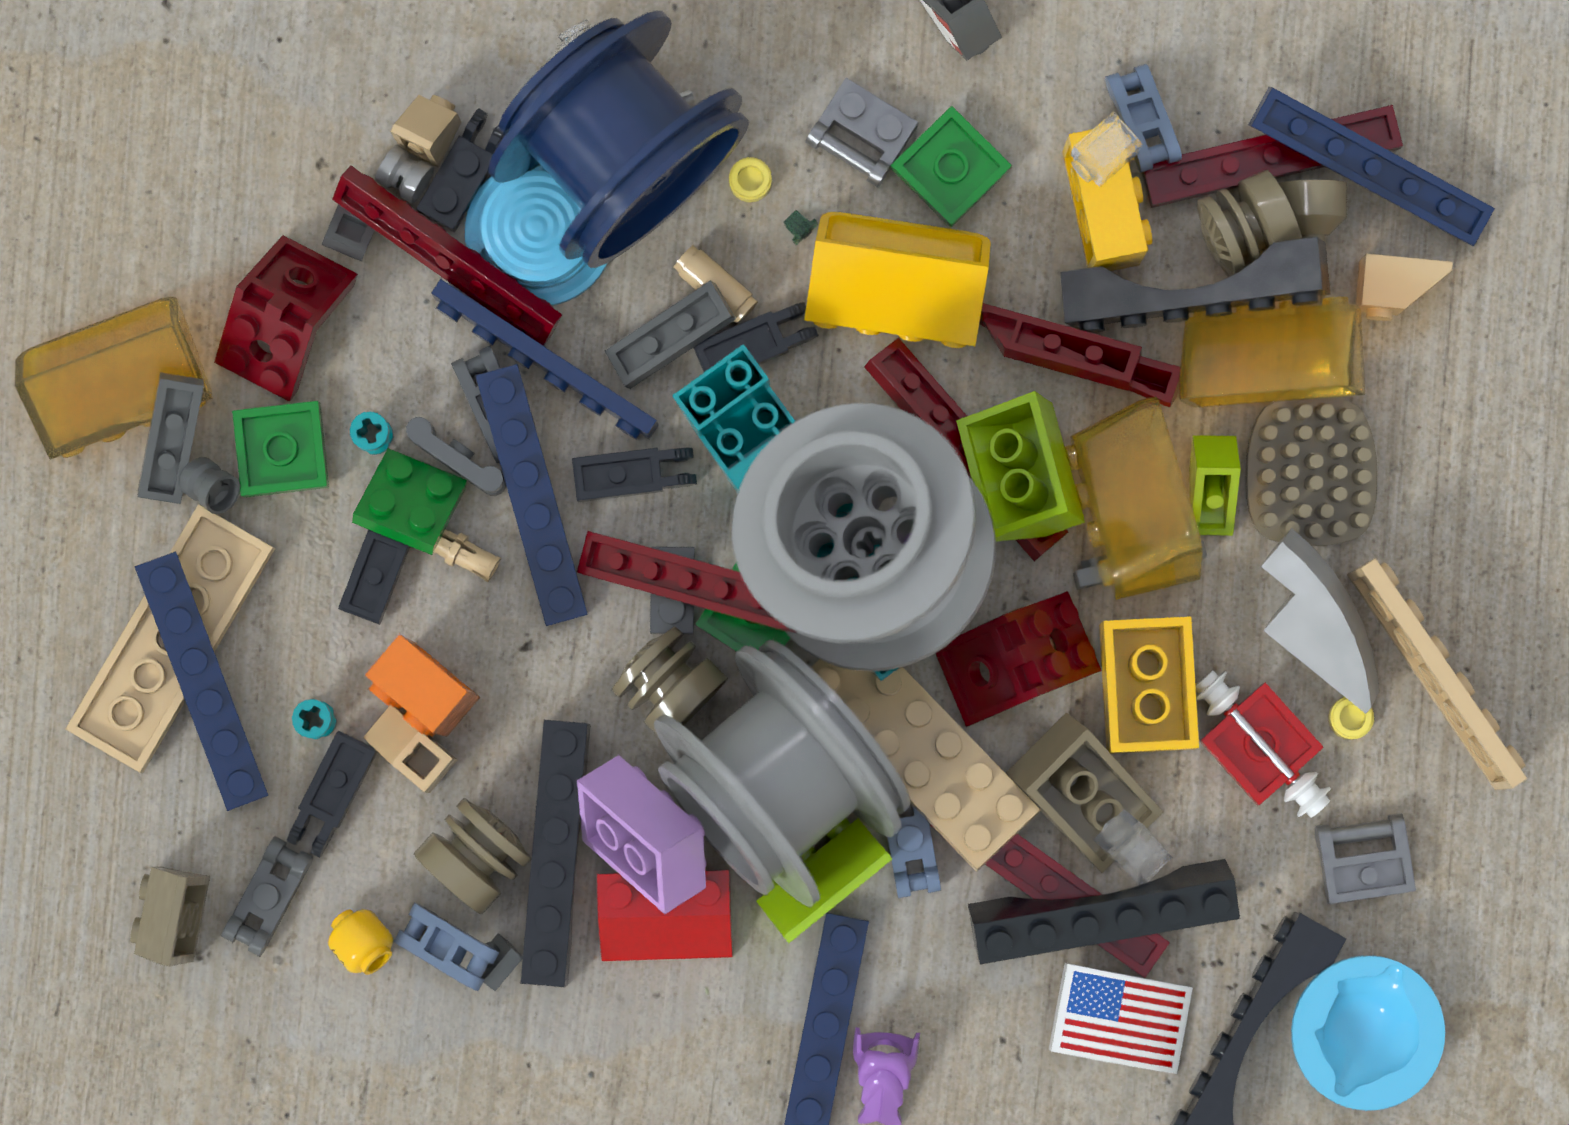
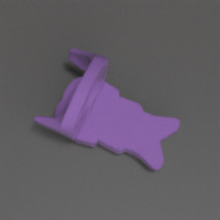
(883, 1074)

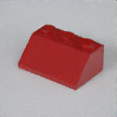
(640, 931)

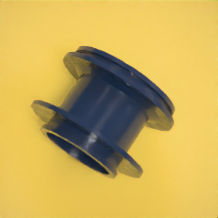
(616, 136)

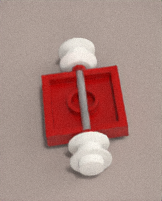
(1261, 744)

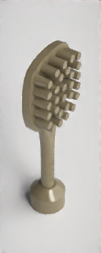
(1312, 458)

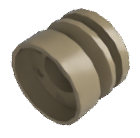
(1241, 229)
(668, 680)
(473, 856)

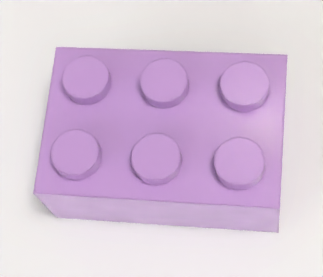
(642, 833)

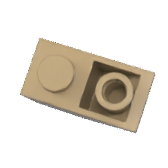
(409, 751)

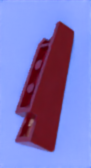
(1080, 354)

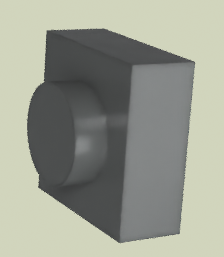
(348, 234)
(504, 964)

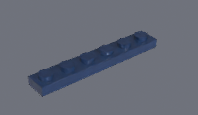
(1371, 166)
(528, 352)
(531, 494)
(201, 680)
(826, 1021)

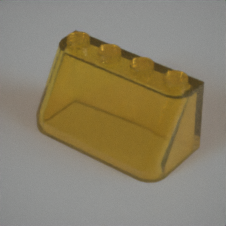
(1273, 355)
(105, 376)
(1136, 501)

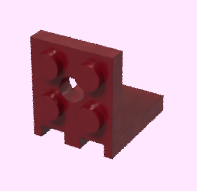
(281, 314)
(1017, 657)

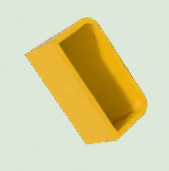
(898, 279)

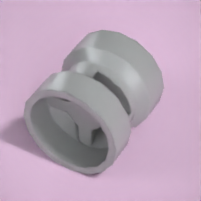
(404, 174)

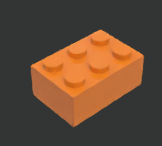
(422, 686)

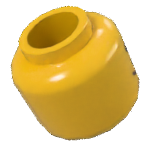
(360, 941)

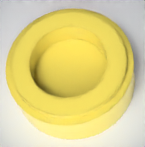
(750, 179)
(1348, 720)

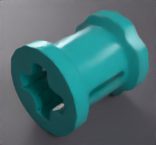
(359, 428)
(301, 724)

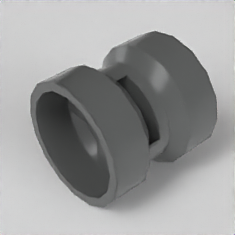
(209, 485)

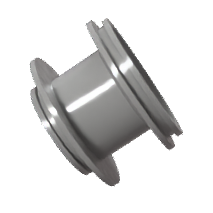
(907, 595)
(780, 773)

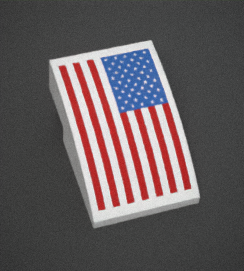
(1120, 1018)

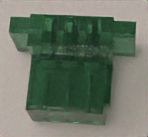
(799, 226)

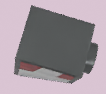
(964, 24)

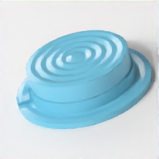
(520, 233)
(1368, 1032)

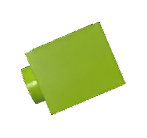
(1214, 483)

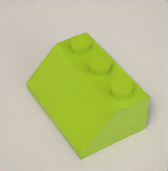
(1021, 468)
(837, 871)

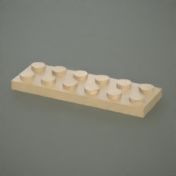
(136, 687)
(1448, 690)
(937, 761)

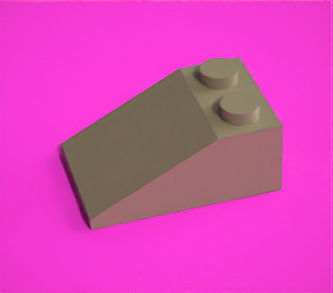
(1080, 786)
(170, 915)

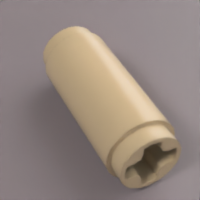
(699, 268)

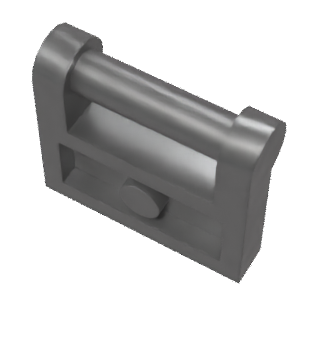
(869, 121)
(1370, 873)

